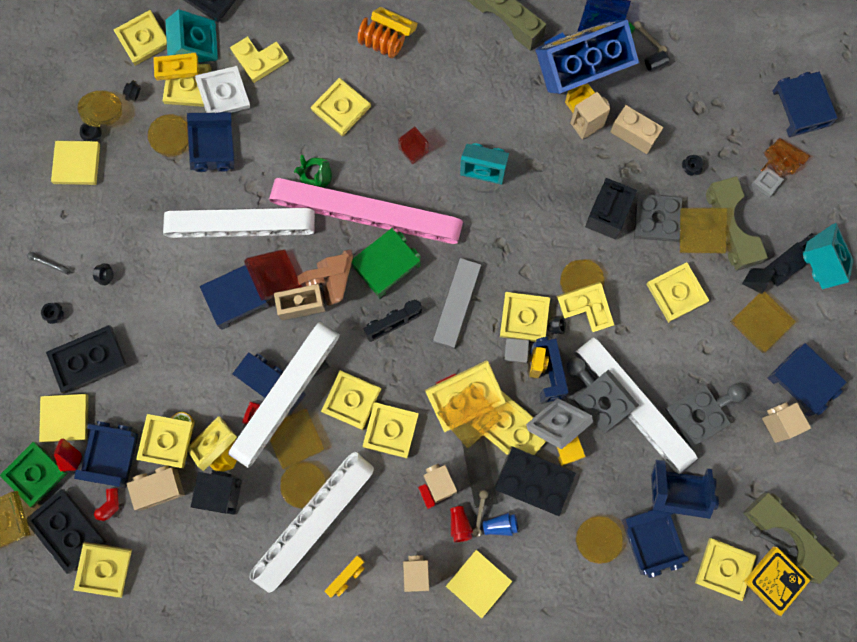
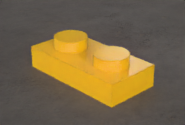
(394, 21)
(176, 66)
(539, 362)
(339, 585)

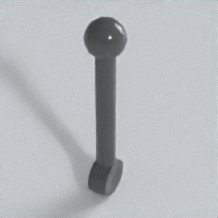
(32, 256)
(791, 551)

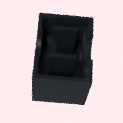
(611, 208)
(216, 492)

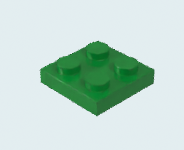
(33, 474)

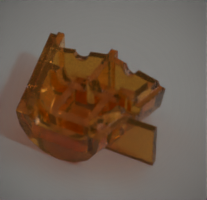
(784, 158)

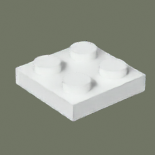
(222, 90)

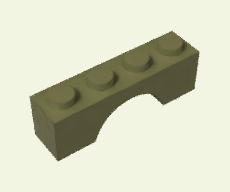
(523, 23)
(743, 249)
(812, 558)

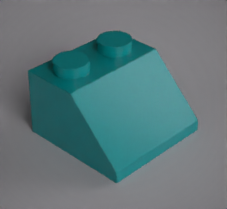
(191, 34)
(484, 163)
(829, 257)

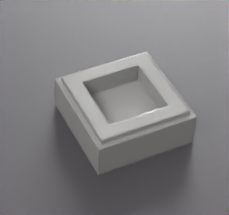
(767, 182)
(516, 350)

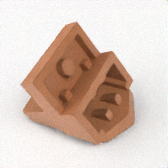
(333, 275)

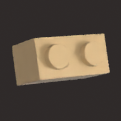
(590, 115)
(636, 129)
(299, 302)
(785, 421)
(439, 482)
(155, 488)
(416, 574)

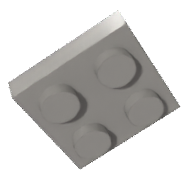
(559, 423)

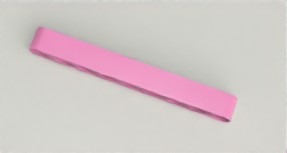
(366, 211)

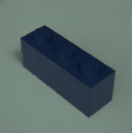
(260, 376)

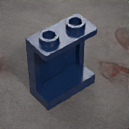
(805, 103)
(210, 141)
(232, 296)
(555, 370)
(808, 379)
(108, 455)
(683, 492)
(654, 542)

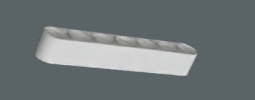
(239, 222)
(284, 394)
(645, 416)
(311, 522)

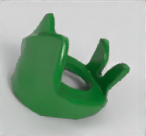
(322, 177)

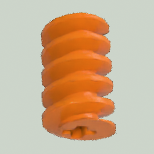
(378, 39)

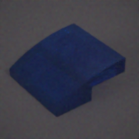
(603, 11)

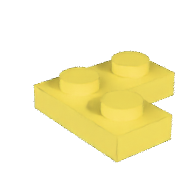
(258, 63)
(589, 300)

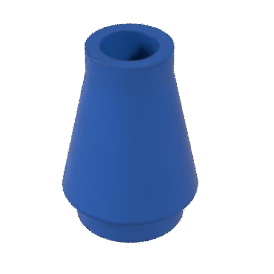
(501, 525)

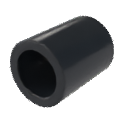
(656, 61)

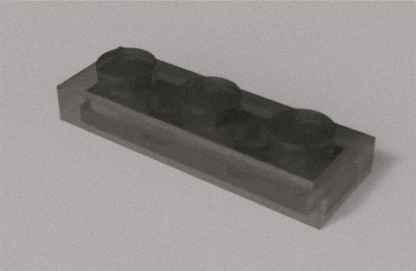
(480, 472)

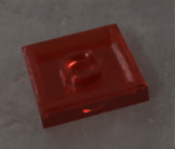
(272, 273)

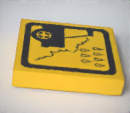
(776, 581)

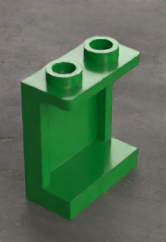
(386, 261)

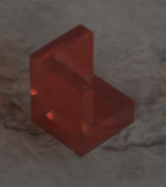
(413, 145)

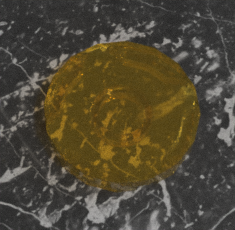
(99, 108)
(168, 135)
(580, 274)
(301, 483)
(599, 540)

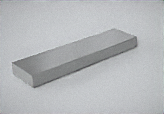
(457, 303)

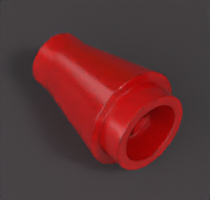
(460, 526)

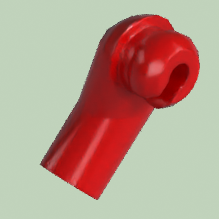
(110, 507)

